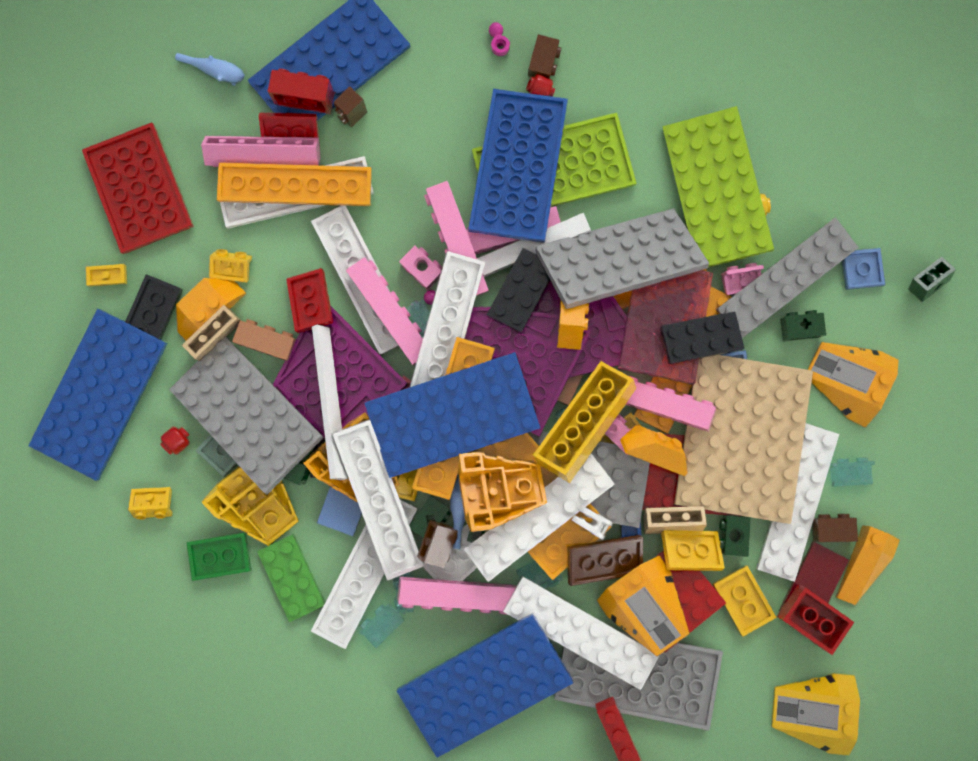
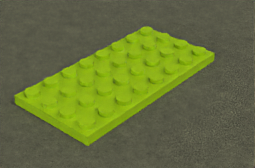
(590, 160)
(718, 186)

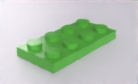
(291, 578)

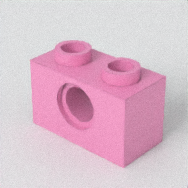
(413, 259)

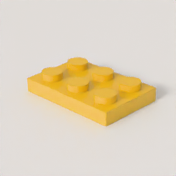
(692, 550)
(744, 600)

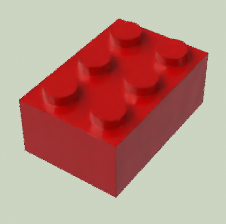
(301, 91)
(815, 619)

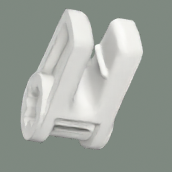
(597, 526)

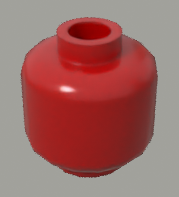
(540, 86)
(175, 440)

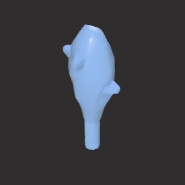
(217, 68)
(457, 512)

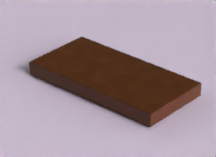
(604, 559)

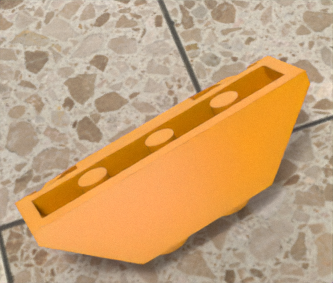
(204, 302)
(655, 449)

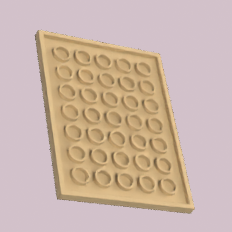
(754, 442)

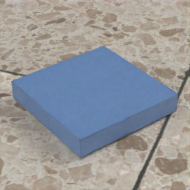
(863, 269)
(340, 512)

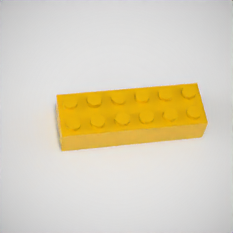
(585, 421)

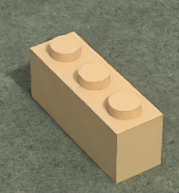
(211, 333)
(674, 518)

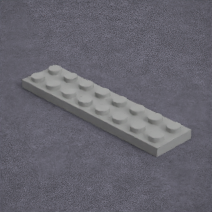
(789, 276)

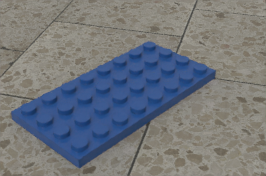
(343, 47)
(518, 165)
(97, 394)
(452, 415)
(485, 685)

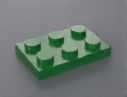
(218, 556)

